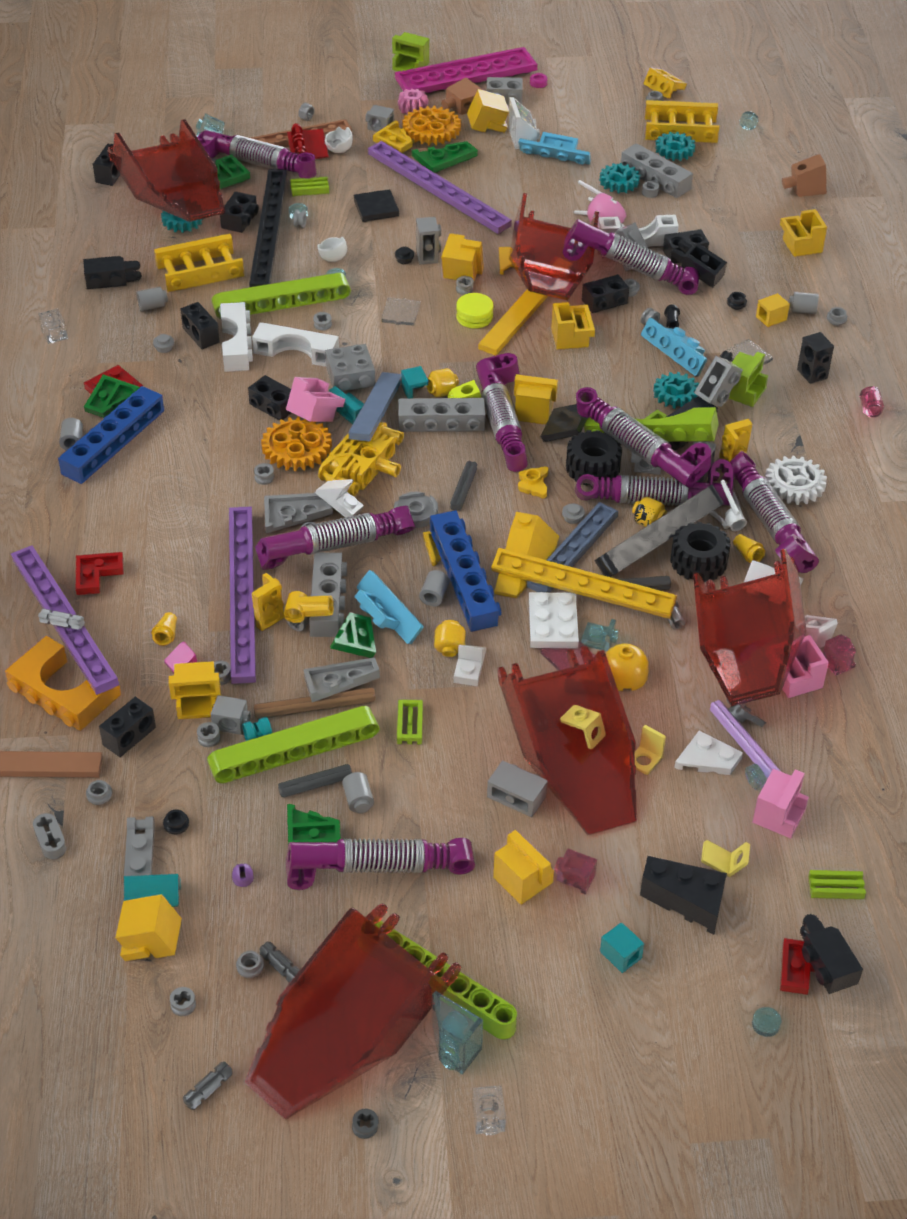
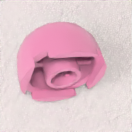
(606, 208)

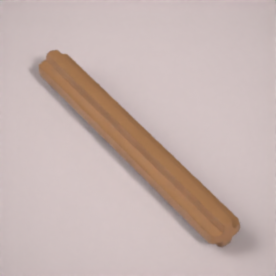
(304, 703)

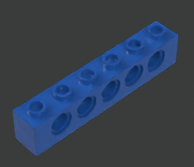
(111, 435)
(464, 571)

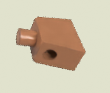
(460, 96)
(807, 177)

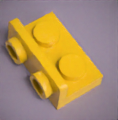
(663, 82)
(735, 439)
(268, 603)

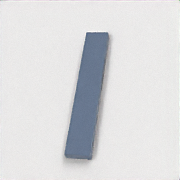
(375, 407)
(580, 540)

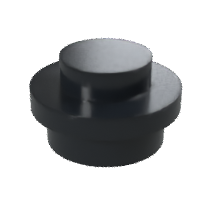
(404, 255)
(737, 300)
(176, 822)

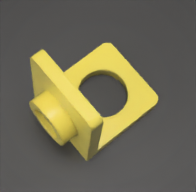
(586, 721)
(651, 746)
(723, 860)

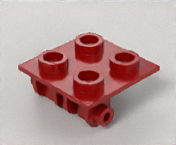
(307, 141)

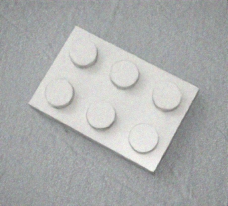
(553, 620)

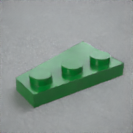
(446, 157)

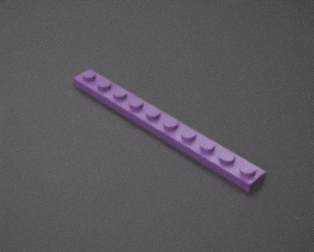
(440, 187)
(241, 588)
(77, 641)

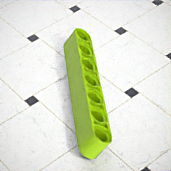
(286, 294)
(292, 744)
(472, 994)

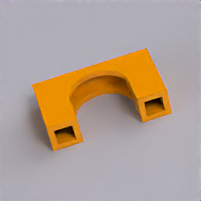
(73, 706)

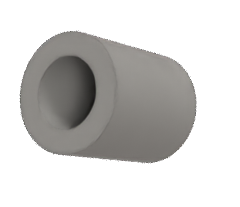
(151, 298)
(804, 302)
(70, 432)
(434, 588)
(358, 792)

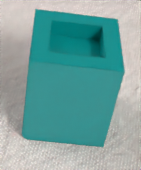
(412, 379)
(621, 947)

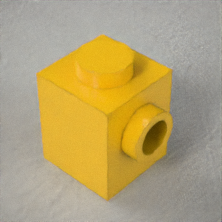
(772, 310)

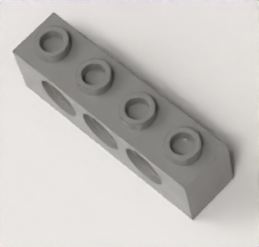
(655, 168)
(441, 414)
(326, 581)

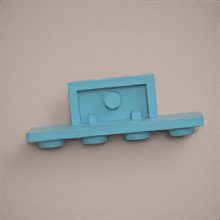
(557, 147)
(676, 345)
(386, 608)

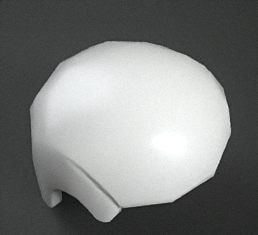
(339, 140)
(332, 249)

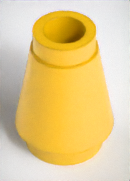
(749, 548)
(164, 630)

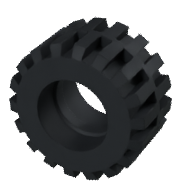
(594, 455)
(700, 550)

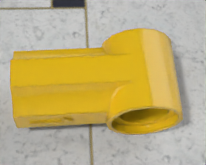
(301, 606)

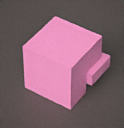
(312, 401)
(807, 670)
(780, 803)

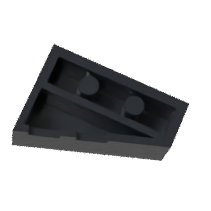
(685, 889)

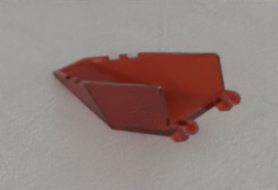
(171, 175)
(539, 256)
(751, 631)
(589, 783)
(344, 1012)

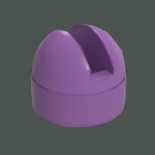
(244, 881)

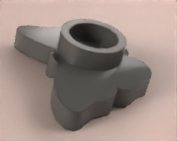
(742, 712)

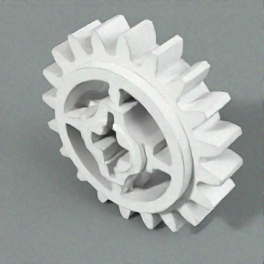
(796, 479)

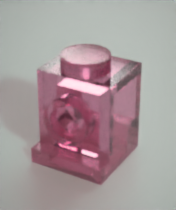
(844, 652)
(576, 870)

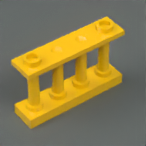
(682, 111)
(195, 251)

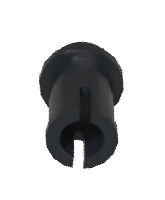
(672, 313)

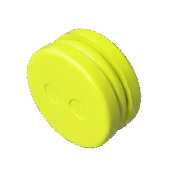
(474, 310)

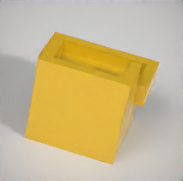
(488, 111)
(804, 233)
(462, 257)
(571, 326)
(534, 398)
(195, 689)
(521, 868)
(148, 927)

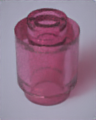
(871, 401)

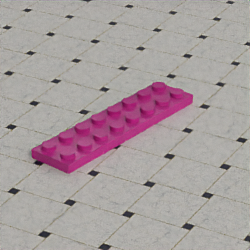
(475, 68)

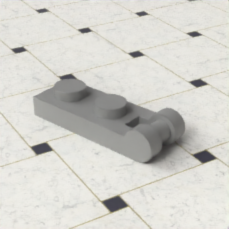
(139, 847)

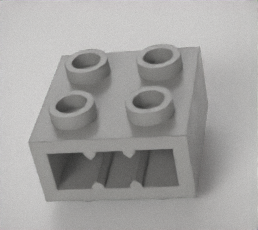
(350, 367)

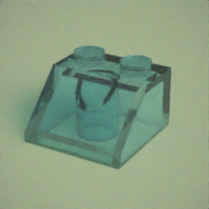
(456, 1033)

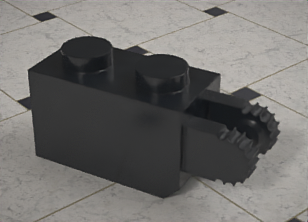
(709, 265)
(110, 272)
(829, 955)

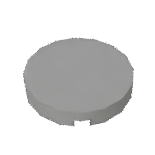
(420, 507)

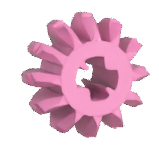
(412, 100)

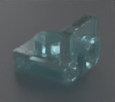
(209, 123)
(600, 636)

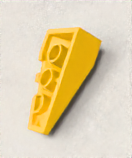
(529, 537)

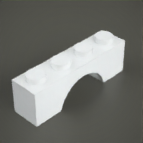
(652, 234)
(273, 339)
(236, 350)

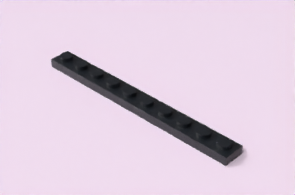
(268, 228)

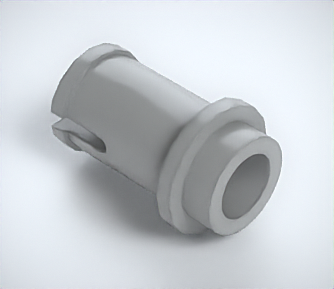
(676, 617)

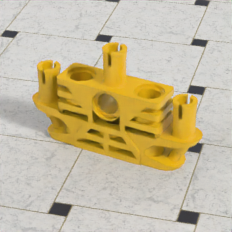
(363, 459)

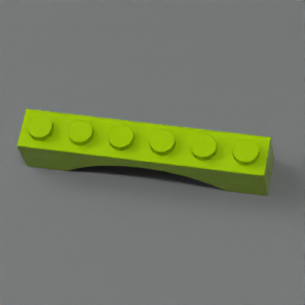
(692, 425)

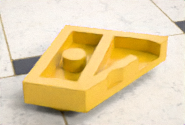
(394, 137)

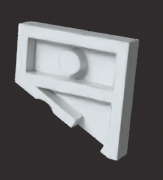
(709, 755)

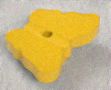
(533, 481)

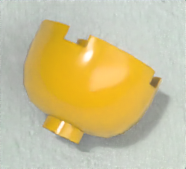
(628, 666)

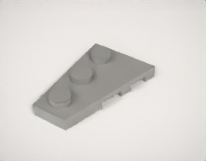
(293, 509)
(335, 678)

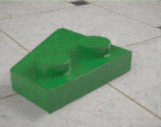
(231, 171)
(108, 395)
(355, 636)
(311, 826)

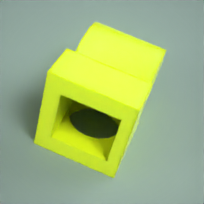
(466, 390)

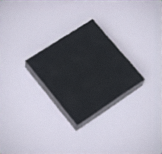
(376, 205)
(563, 423)

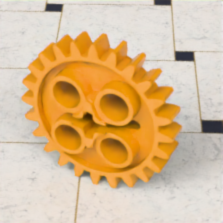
(431, 125)
(296, 443)

